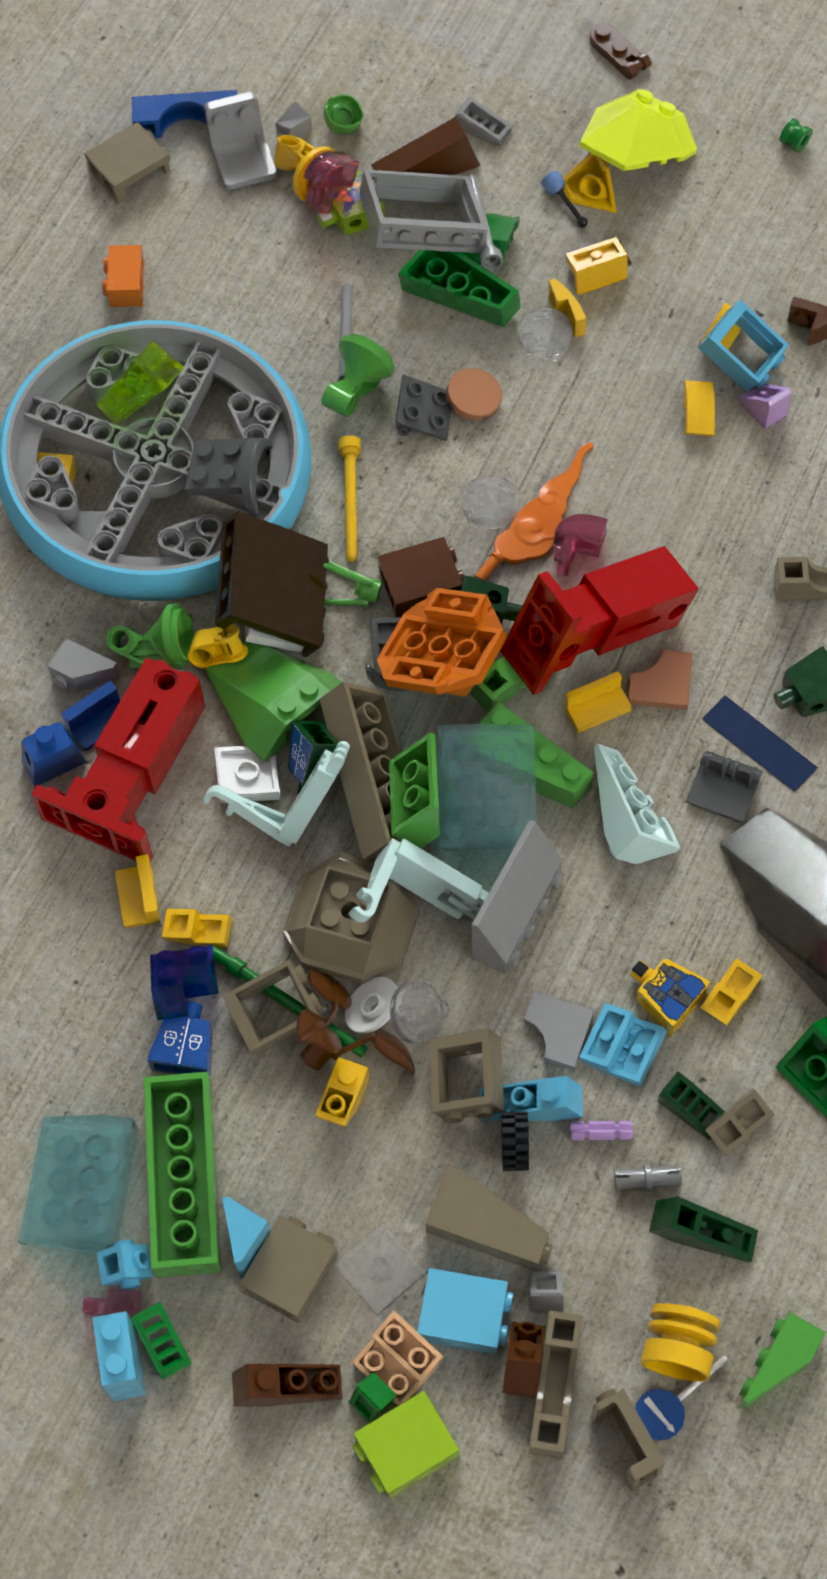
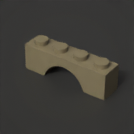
(799, 579)
(555, 1385)

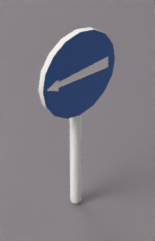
(663, 1410)

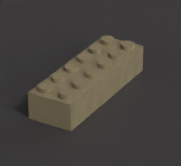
(367, 724)

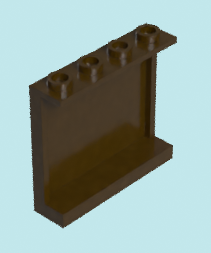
(272, 581)

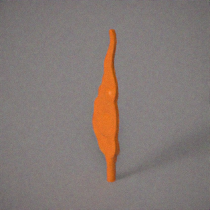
(534, 526)

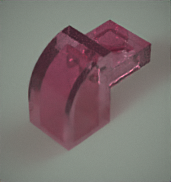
(327, 173)
(578, 534)

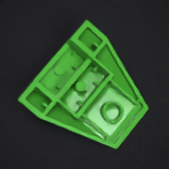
(268, 694)

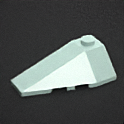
(628, 820)

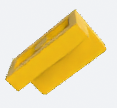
(598, 265)
(596, 702)
(137, 894)

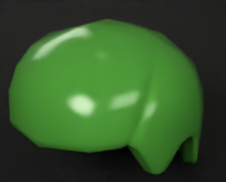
(343, 114)

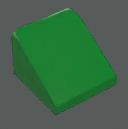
(372, 1397)

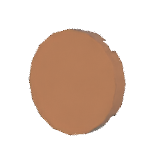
(474, 394)

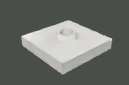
(246, 773)

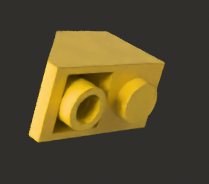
(343, 1092)

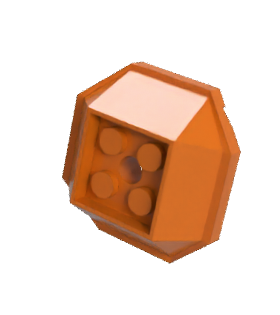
(443, 644)

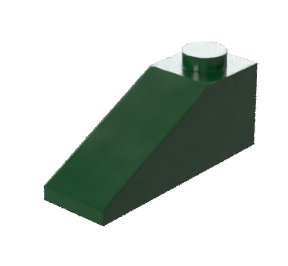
(702, 1229)

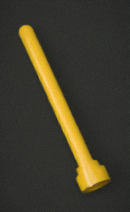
(350, 448)

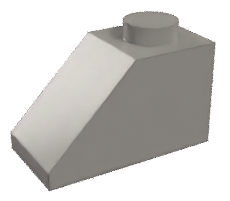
(81, 668)

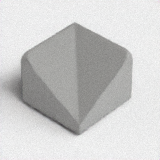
(295, 121)

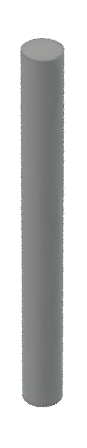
(346, 320)

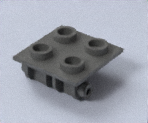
(422, 409)
(724, 786)

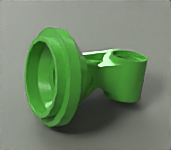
(364, 369)
(166, 640)

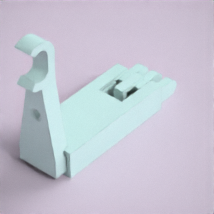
(288, 828)
(422, 876)

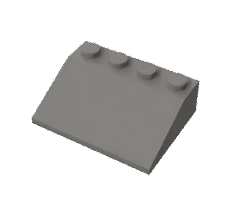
(516, 900)

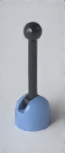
(554, 185)

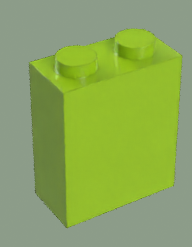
(405, 1445)

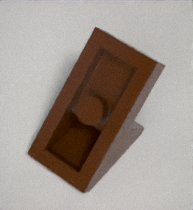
(810, 315)

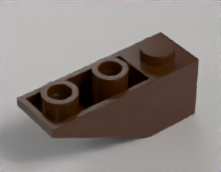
(285, 1384)

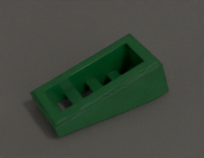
(689, 1089)

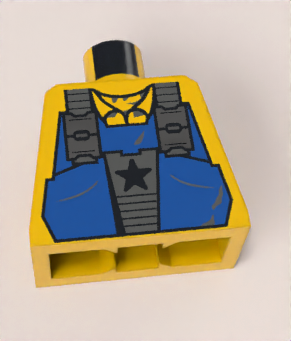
(668, 992)

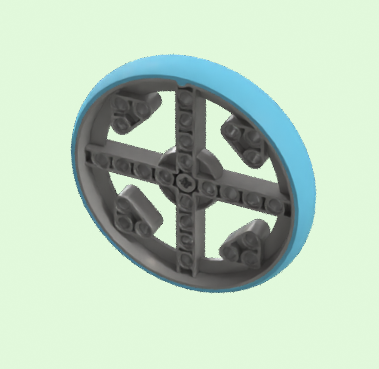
(151, 457)

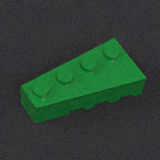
(460, 285)

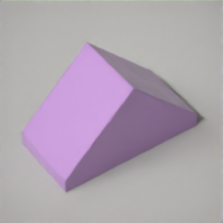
(767, 403)

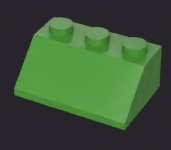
(415, 793)

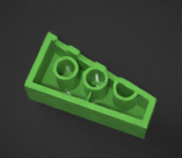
(556, 772)

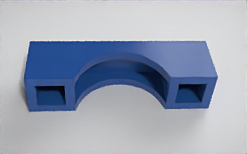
(162, 111)

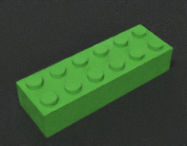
(182, 1175)

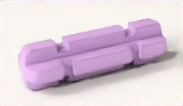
(601, 1130)

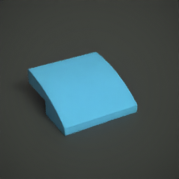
(622, 1045)

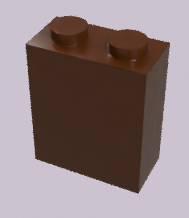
(417, 571)

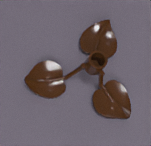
(325, 1043)

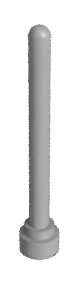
(490, 256)

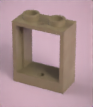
(242, 1017)
(459, 1045)

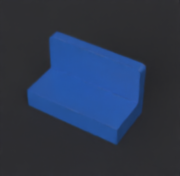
(91, 714)

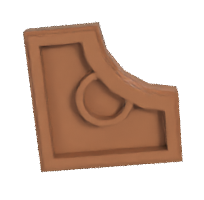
(664, 684)

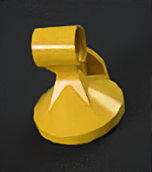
(296, 154)

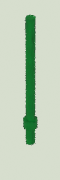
(239, 969)

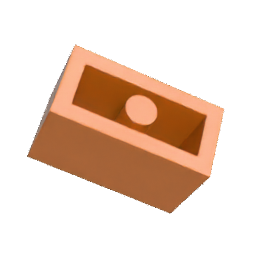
(124, 276)

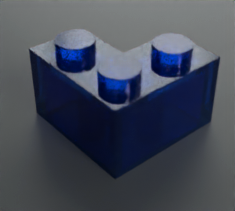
(181, 976)

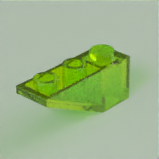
(140, 382)

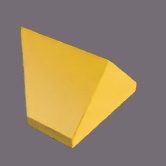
(591, 184)

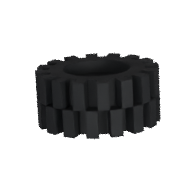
(515, 1141)

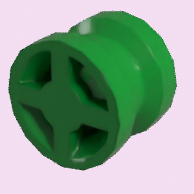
(795, 135)

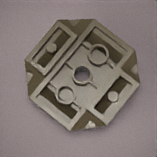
(341, 945)

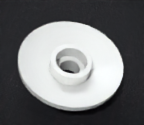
(370, 1005)

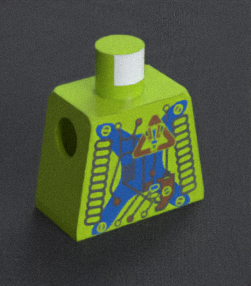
(347, 210)

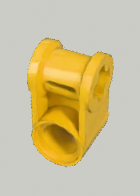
(216, 647)

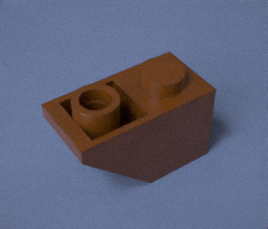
(524, 1359)

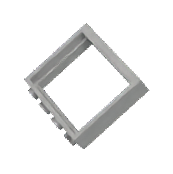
(423, 234)

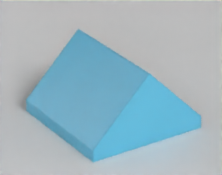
(246, 1233)

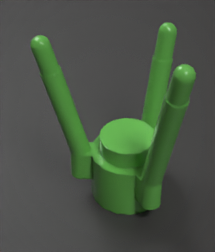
(366, 588)

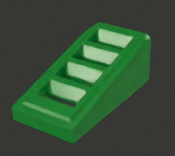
(174, 1366)

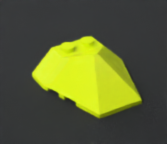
(638, 131)

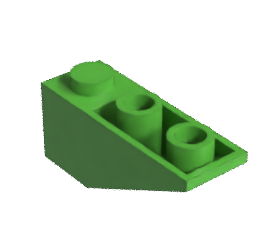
(498, 685)
(788, 1356)

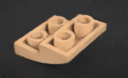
(399, 1357)

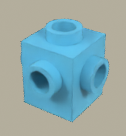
(125, 1265)

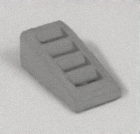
(480, 112)

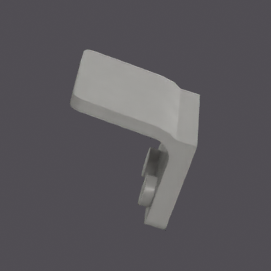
(239, 141)

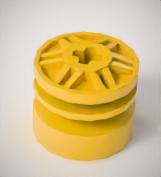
(681, 1336)

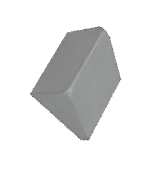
(546, 1291)

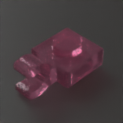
(116, 1302)

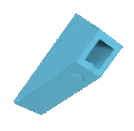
(543, 1099)

